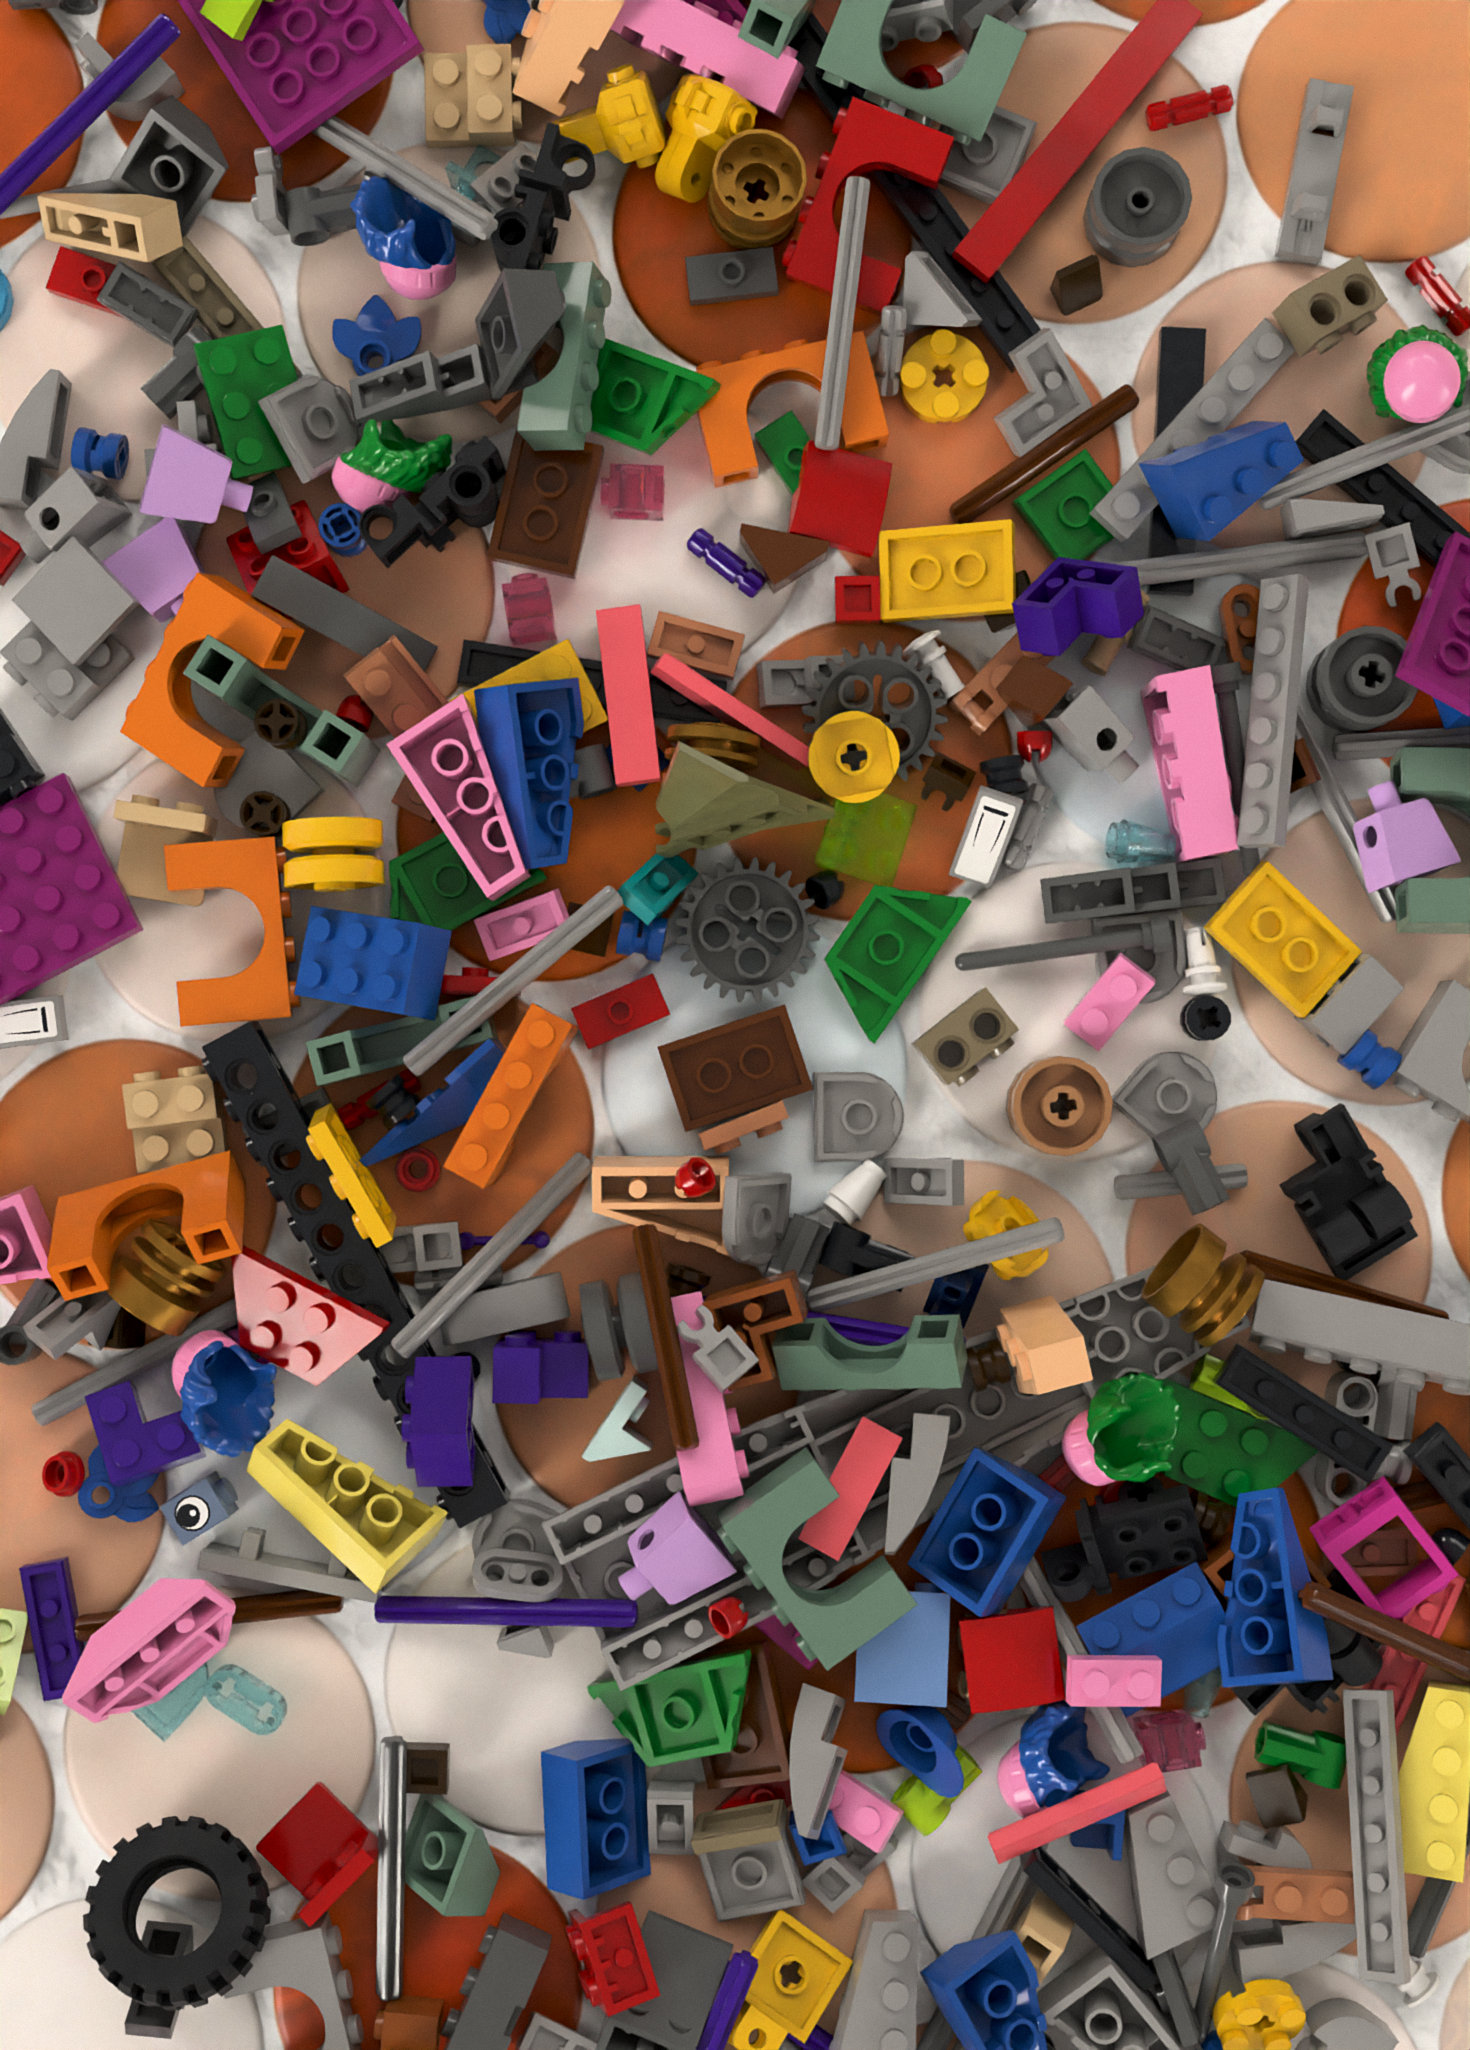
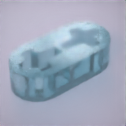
(239, 1708)

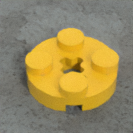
(943, 351)
(874, 772)
(996, 1215)
(1260, 2017)

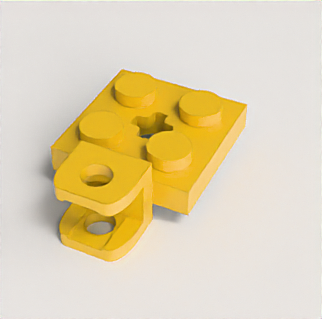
(792, 2008)

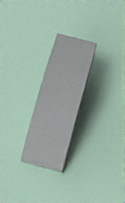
(33, 440)
(915, 1478)
(813, 1757)
(1286, 1947)

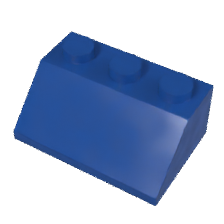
(986, 1532)
(1169, 1620)
(594, 1816)

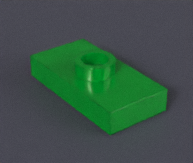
(783, 446)

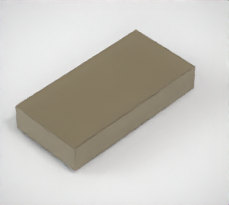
(739, 1826)

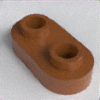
(1236, 629)

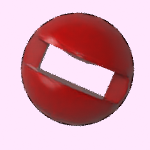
(923, 75)
(355, 713)
(1035, 742)
(698, 1185)
(727, 1617)

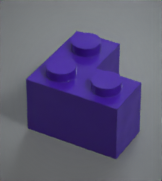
(1076, 599)
(540, 1367)
(440, 1421)
(130, 1443)

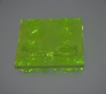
(867, 838)

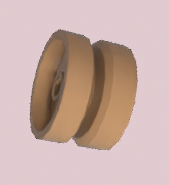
(1085, 1109)

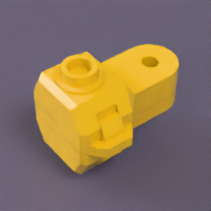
(701, 120)
(623, 121)

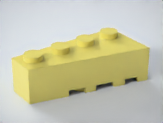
(343, 1504)
(1437, 1785)

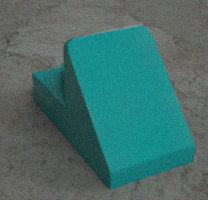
(656, 886)

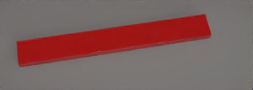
(1076, 137)

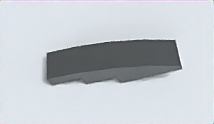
(428, 385)
(334, 612)
(1133, 890)

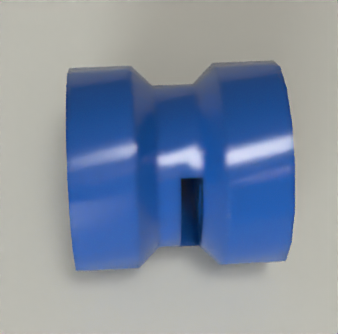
(100, 453)
(348, 540)
(651, 940)
(1371, 1060)

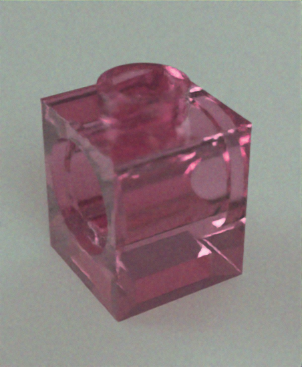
(634, 492)
(529, 609)
(1170, 1740)

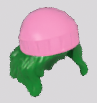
(1417, 375)
(388, 466)
(1124, 1431)

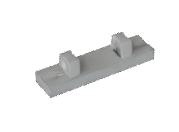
(1314, 171)
(254, 1564)

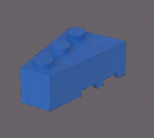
(1221, 477)

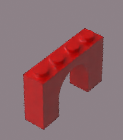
(865, 142)

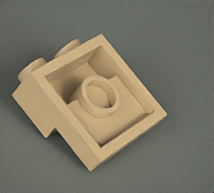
(472, 97)
(174, 1118)

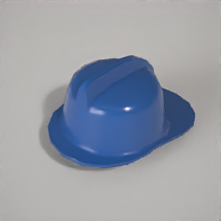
(923, 1744)

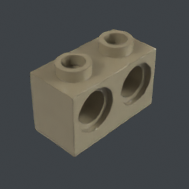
(1337, 301)
(959, 1028)

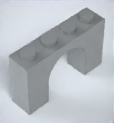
(1435, 1052)
(310, 1963)

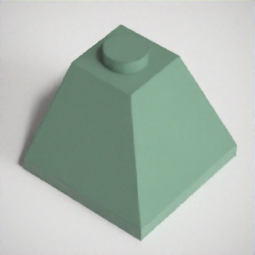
(449, 1859)

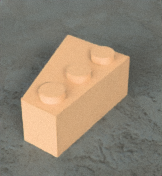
(556, 46)
(644, 1192)
(1043, 1346)

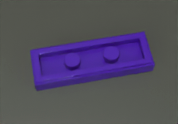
(52, 1619)

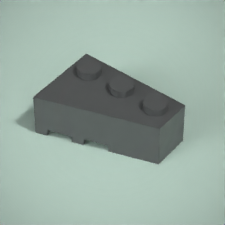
(498, 1987)

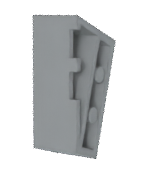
(1168, 1878)

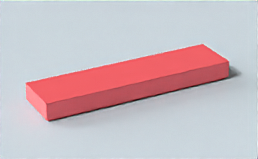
(628, 695)
(730, 710)
(1402, 1671)
(1077, 1812)

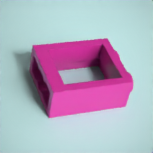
(1358, 1520)

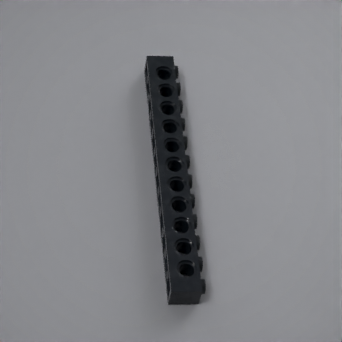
(380, 1287)

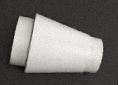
(854, 1193)

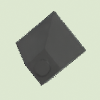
(173, 160)
(517, 323)

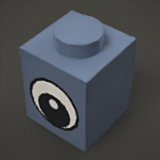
(200, 1507)

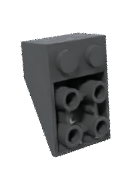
(688, 1974)

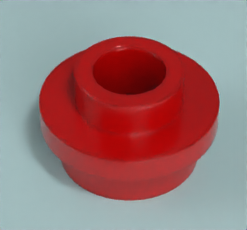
(404, 1174)
(63, 1474)

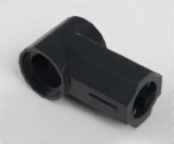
(855, 1252)

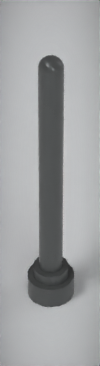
(1225, 682)
(1152, 935)
(1234, 1888)

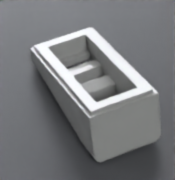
(1322, 518)

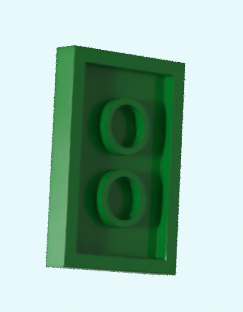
(235, 377)

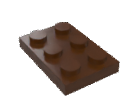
(545, 507)
(735, 1068)
(763, 1736)

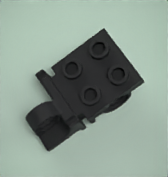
(529, 232)
(441, 504)
(1345, 1196)
(1131, 1536)
(1352, 1662)

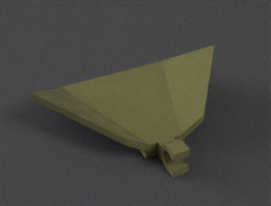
(715, 804)

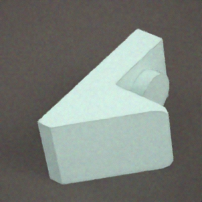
(614, 1436)

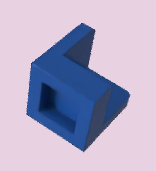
(1102, 1834)

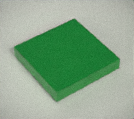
(1061, 505)

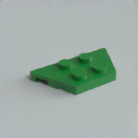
(644, 397)
(438, 889)
(889, 950)
(1230, 1450)
(682, 1709)

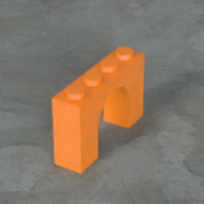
(725, 414)
(164, 711)
(254, 870)
(491, 1128)
(96, 1220)

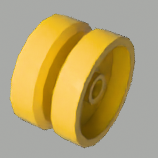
(333, 851)

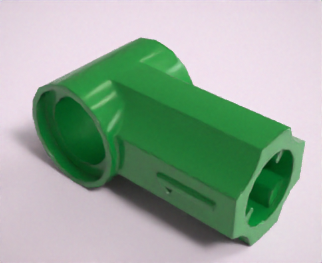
(1314, 1755)

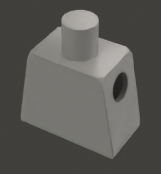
(72, 506)
(1077, 723)

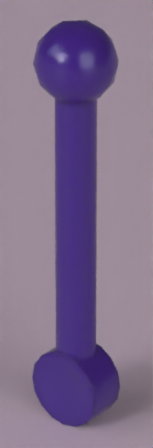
(468, 1240)

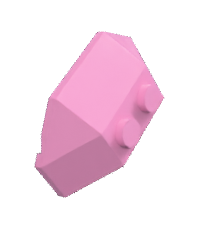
(150, 1647)

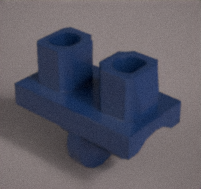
(956, 1293)

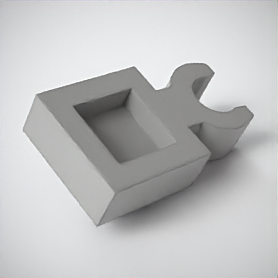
(268, 200)
(1392, 555)
(721, 1354)

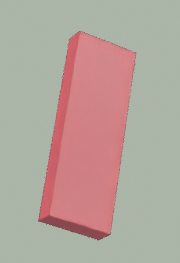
(856, 1482)

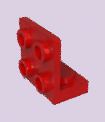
(305, 553)
(319, 1849)
(613, 1957)

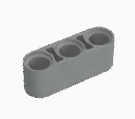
(507, 1308)
(1363, 1412)

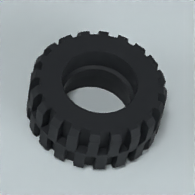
(134, 1870)

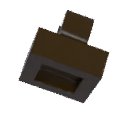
(947, 777)
(428, 1768)

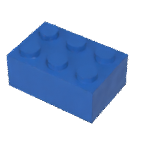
(373, 962)

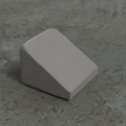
(526, 1640)

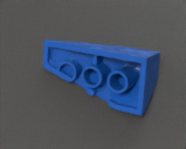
(531, 751)
(443, 1108)
(1265, 1627)
(989, 1994)

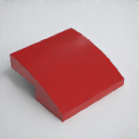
(840, 498)
(1012, 1659)

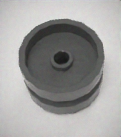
(1137, 207)
(1355, 680)
(613, 1327)

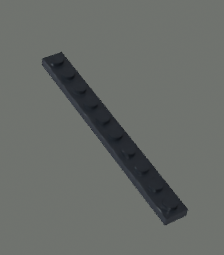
(924, 213)

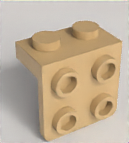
(142, 848)

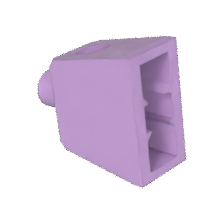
(190, 480)
(157, 567)
(1401, 840)
(675, 1554)

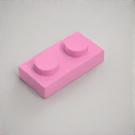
(521, 924)
(1109, 1001)
(1113, 1680)
(864, 1812)

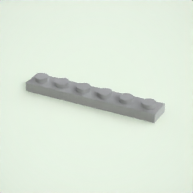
(1201, 418)
(1273, 712)
(1376, 1836)

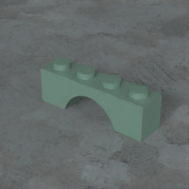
(557, 408)
(383, 1045)
(819, 1358)

